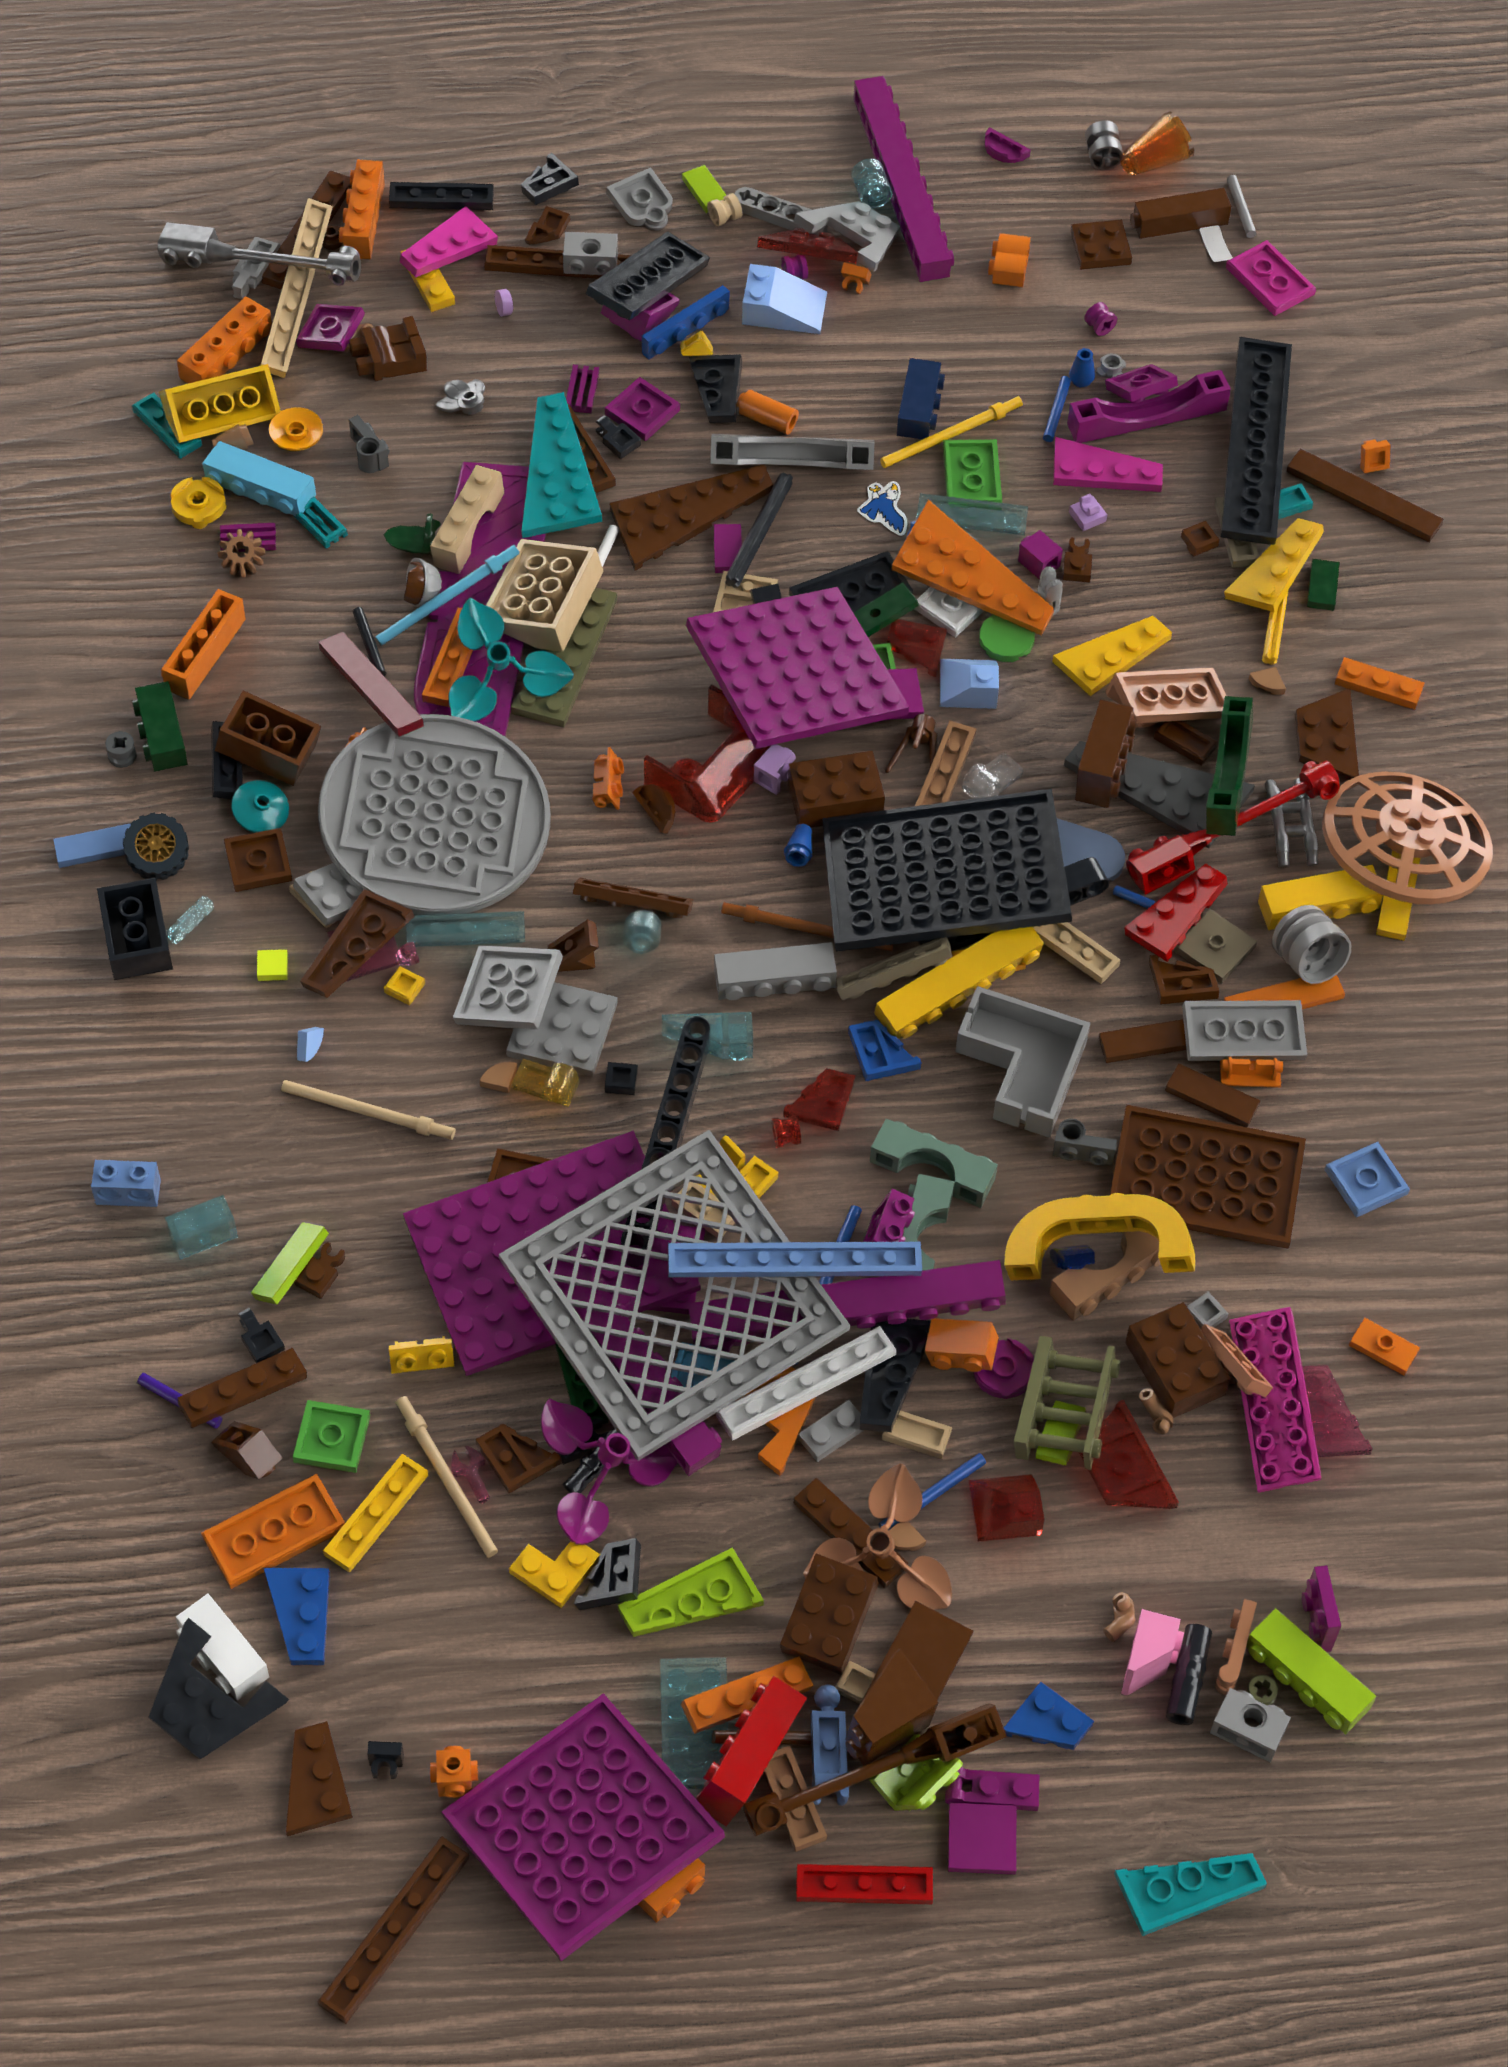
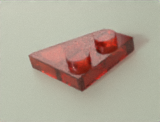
(918, 643)

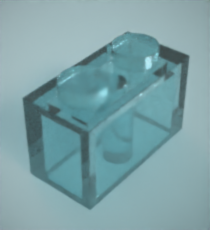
(201, 1227)

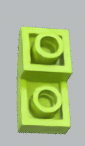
(1059, 1429)

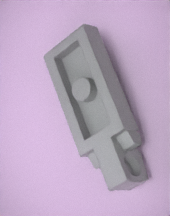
(249, 273)

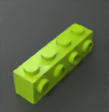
(1310, 1671)

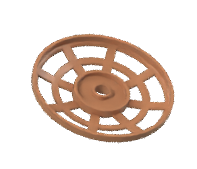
(1393, 832)

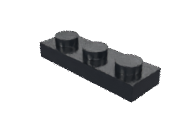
(225, 771)

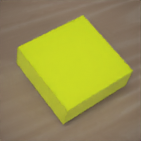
(272, 965)

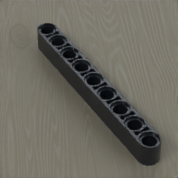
(673, 1126)

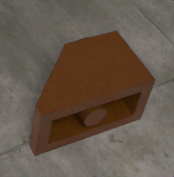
(248, 1449)

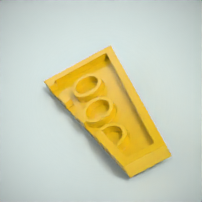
(1275, 570)
(1097, 660)

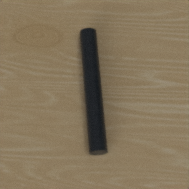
(368, 639)

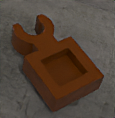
(1077, 562)
(320, 1274)

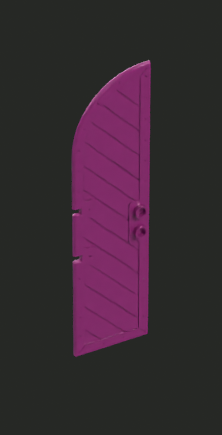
(492, 536)

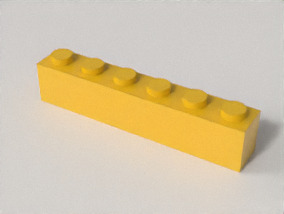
(957, 979)

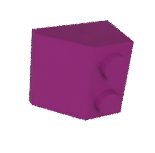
(645, 320)

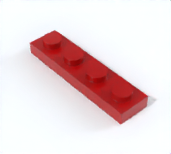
(864, 1884)

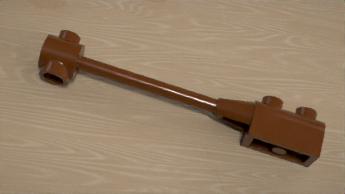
(941, 1741)

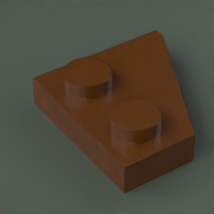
(515, 1457)

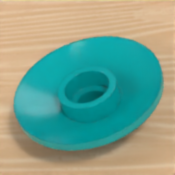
(257, 817)

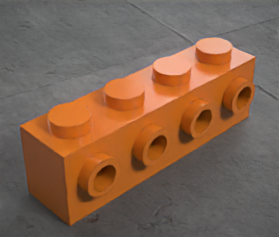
(363, 207)
(225, 342)
(203, 643)

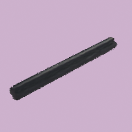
(759, 530)

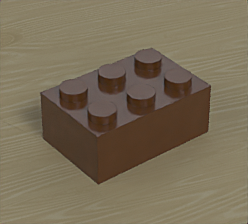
(268, 738)
(1105, 754)
(835, 787)
(1177, 1360)
(829, 1614)

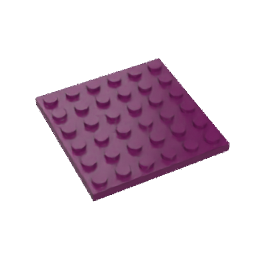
(796, 667)
(583, 1826)

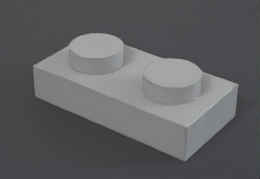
(831, 1431)

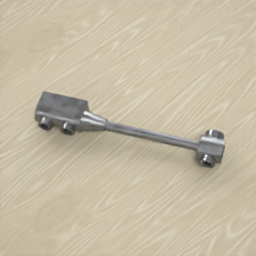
(202, 245)

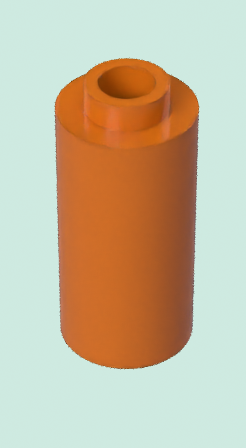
(767, 411)

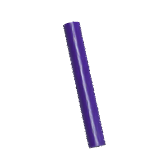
(168, 1394)

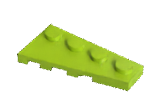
(697, 1594)

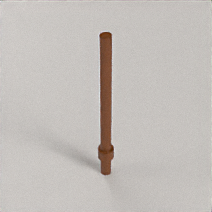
(752, 914)

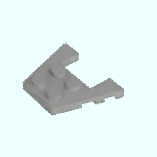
(857, 223)

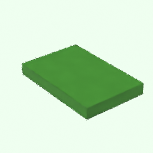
(972, 469)

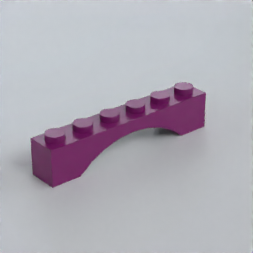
(1100, 419)

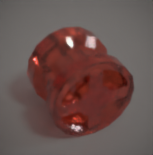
(786, 1131)

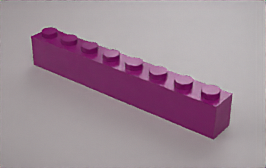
(692, 1448)

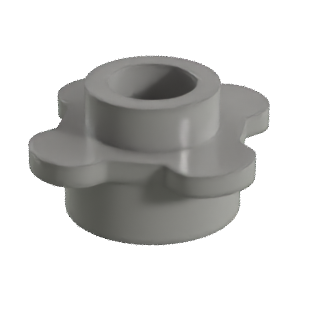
(1111, 365)

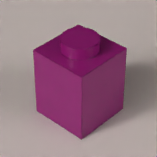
(1039, 552)

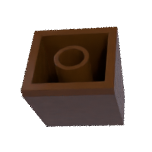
(891, 1711)

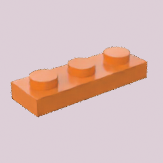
(1379, 683)

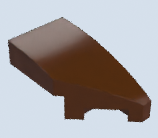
(549, 227)

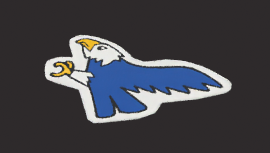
(883, 507)

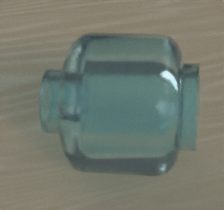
(642, 931)

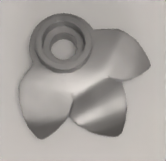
(462, 397)

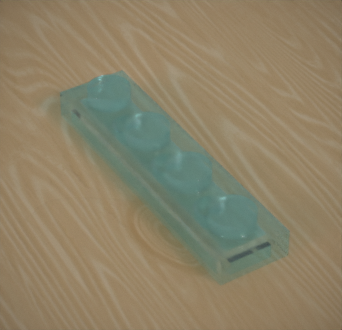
(980, 514)
(466, 929)

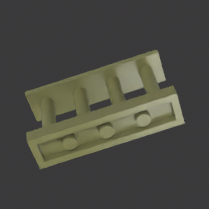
(1041, 1384)

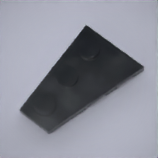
(718, 385)

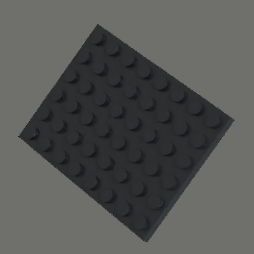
(945, 870)

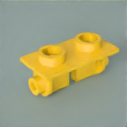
(416, 1357)

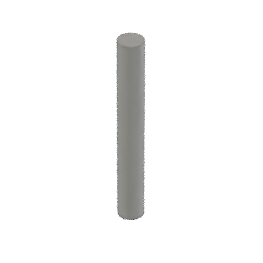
(1241, 206)

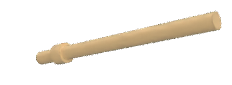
(422, 1125)
(417, 1427)

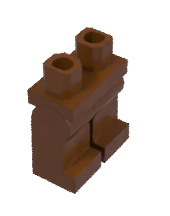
(389, 350)

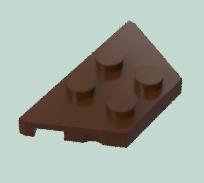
(1328, 733)

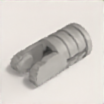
(1053, 588)

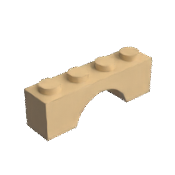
(454, 539)

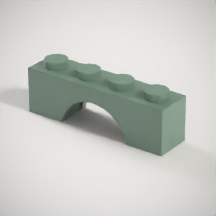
(902, 1146)
(931, 1207)

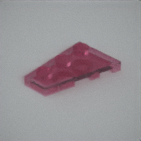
(1333, 1424)

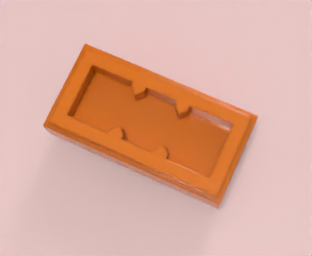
(1384, 1346)

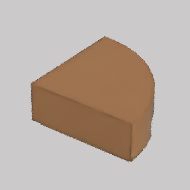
(1268, 680)
(499, 1076)
(906, 1537)

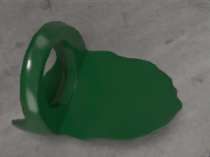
(413, 538)

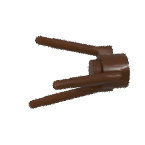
(921, 733)

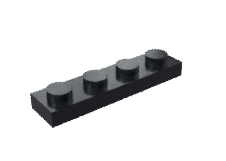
(441, 195)

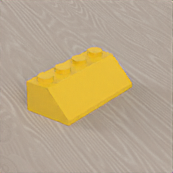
(220, 403)

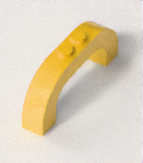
(1098, 1215)

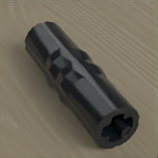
(1189, 1674)

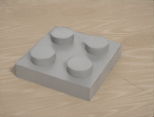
(327, 893)

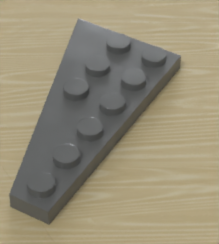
(1164, 790)

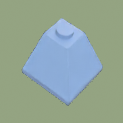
(969, 683)

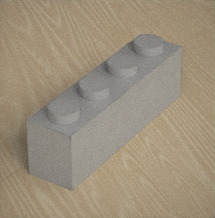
(775, 971)

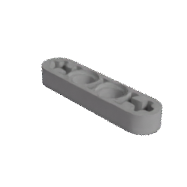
(750, 197)

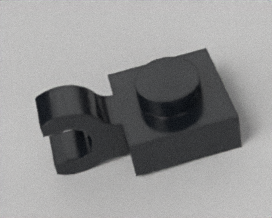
(618, 438)
(259, 1339)

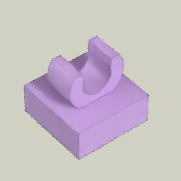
(1088, 512)

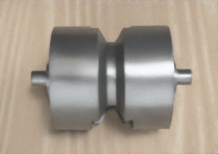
(1104, 145)

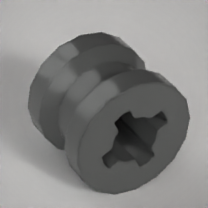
(116, 754)

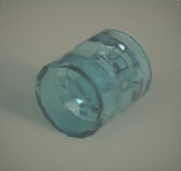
(871, 183)

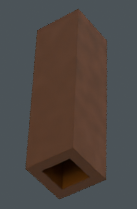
(1181, 213)

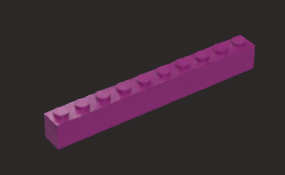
(909, 197)
(874, 1300)

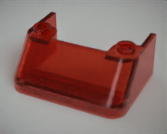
(717, 784)

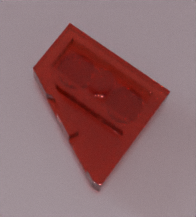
(824, 1100)

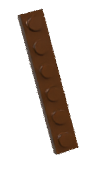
(331, 192)

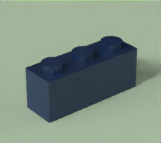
(920, 399)

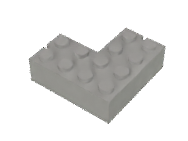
(1036, 1048)

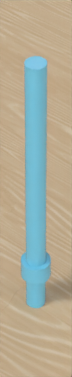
(492, 565)

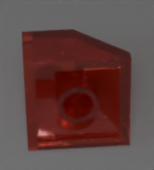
(1006, 1507)

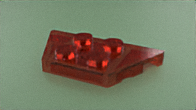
(803, 243)
(1126, 1466)

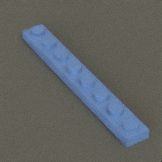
(794, 1259)

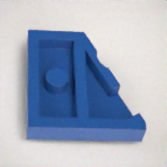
(879, 1051)

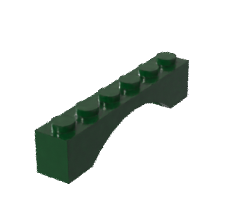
(1230, 770)

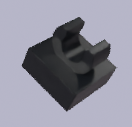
(385, 1754)

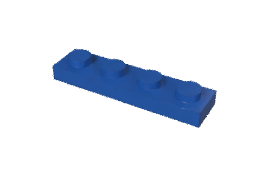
(685, 322)

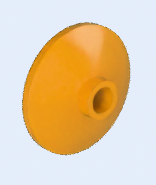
(295, 429)

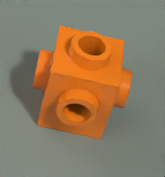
(453, 1771)

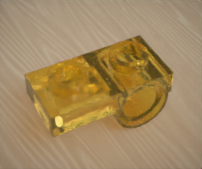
(552, 1084)

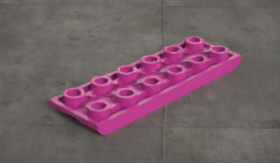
(1281, 1422)

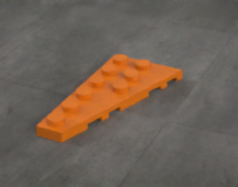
(957, 565)

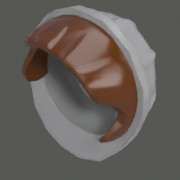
(422, 582)

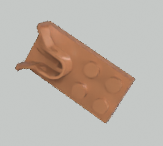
(1169, 695)

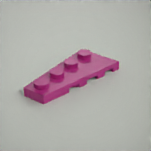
(1099, 468)

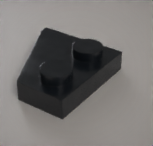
(614, 1576)

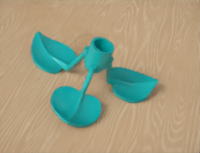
(484, 626)

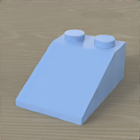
(782, 301)

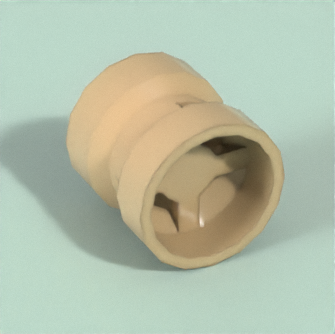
(724, 209)

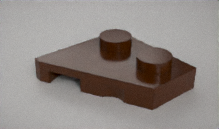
(1182, 981)

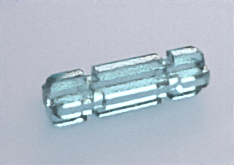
(190, 919)

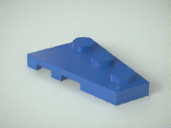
(302, 1611)

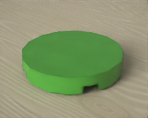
(1005, 640)

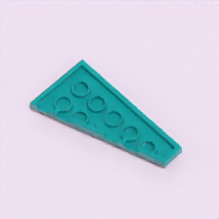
(558, 478)

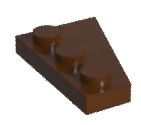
(316, 1782)

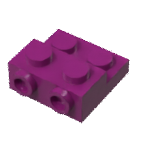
(890, 1218)

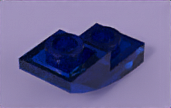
(1072, 1256)

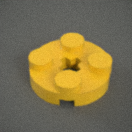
(198, 514)

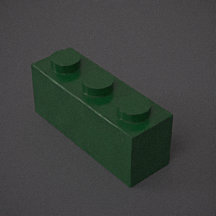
(159, 726)

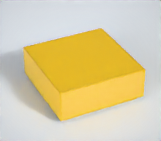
(404, 985)

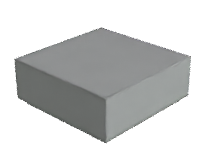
(1207, 1311)

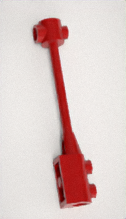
(1174, 856)

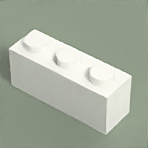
(227, 1651)

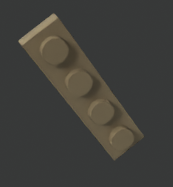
(885, 971)

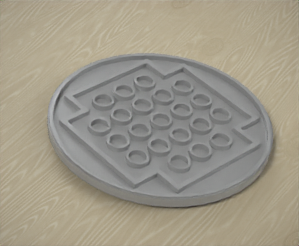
(435, 815)

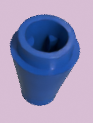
(1082, 370)
(799, 846)

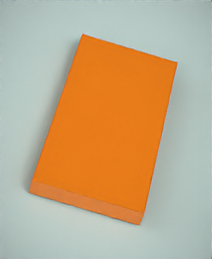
(273, 1531)

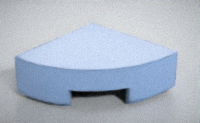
(308, 1043)

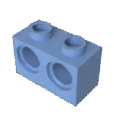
(126, 1183)

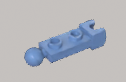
(828, 1740)

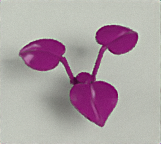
(568, 1427)

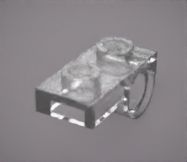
(992, 778)

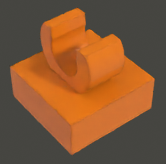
(856, 274)
(1375, 456)

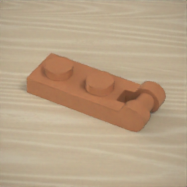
(1235, 1647)

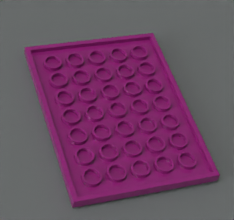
(467, 1232)

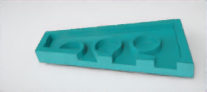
(1184, 1890)

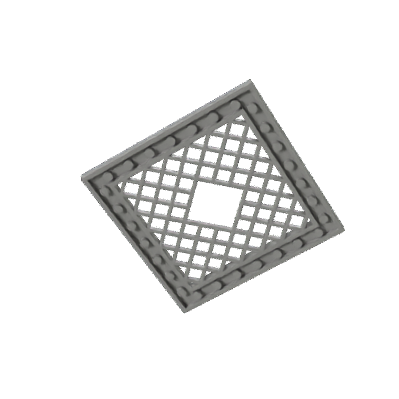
(646, 1433)

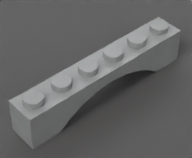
(792, 451)

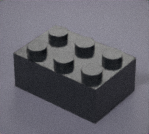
(134, 928)

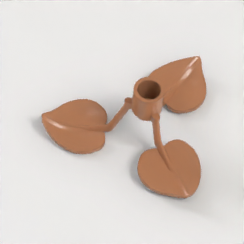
(897, 1498)

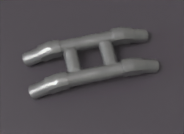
(1283, 832)

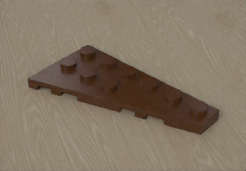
(679, 513)

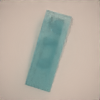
(729, 1032)

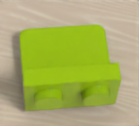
(915, 1784)

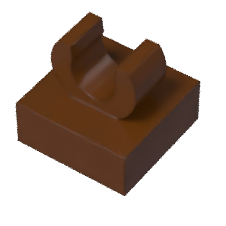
(1199, 538)

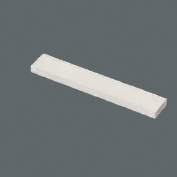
(806, 1383)

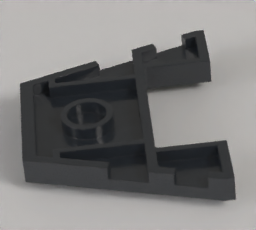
(196, 1709)

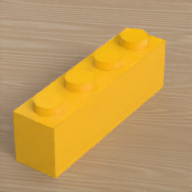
(1332, 892)

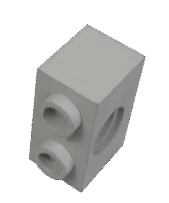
(589, 253)
(1257, 1740)

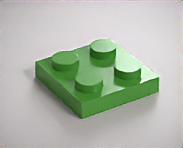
(331, 1436)

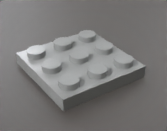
(508, 987)
(569, 1030)

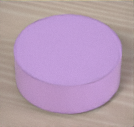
(503, 302)

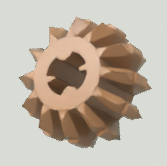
(231, 549)

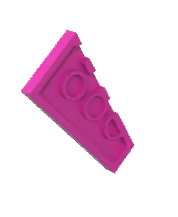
(449, 242)

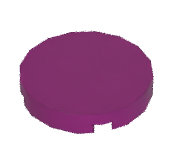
(1009, 1370)

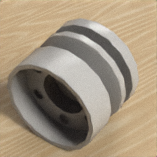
(1311, 944)

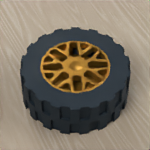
(155, 846)

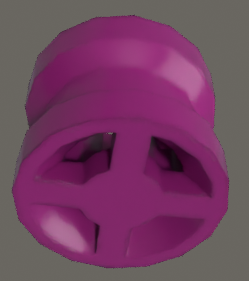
(795, 266)
(1100, 319)

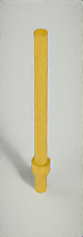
(994, 413)

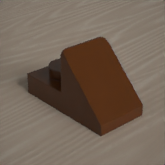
(577, 947)

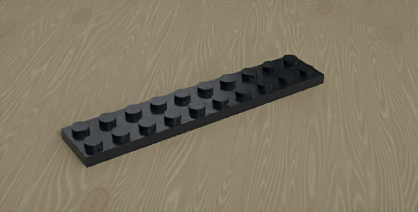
(1256, 441)

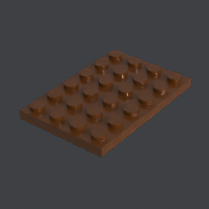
(1212, 1173)

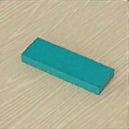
(152, 414)

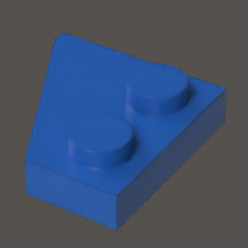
(1049, 1719)

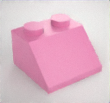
(1153, 1649)

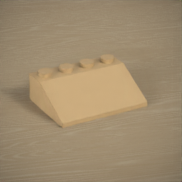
(546, 592)

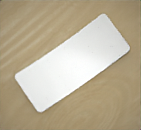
(1215, 243)

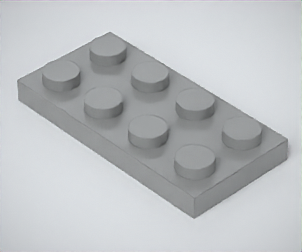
(1244, 1030)

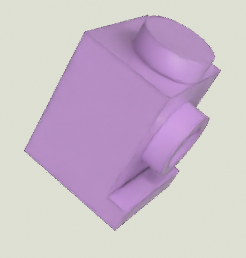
(773, 767)

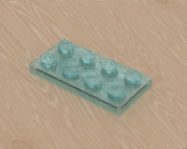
(683, 1751)

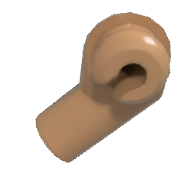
(1162, 1418)
(1123, 1616)

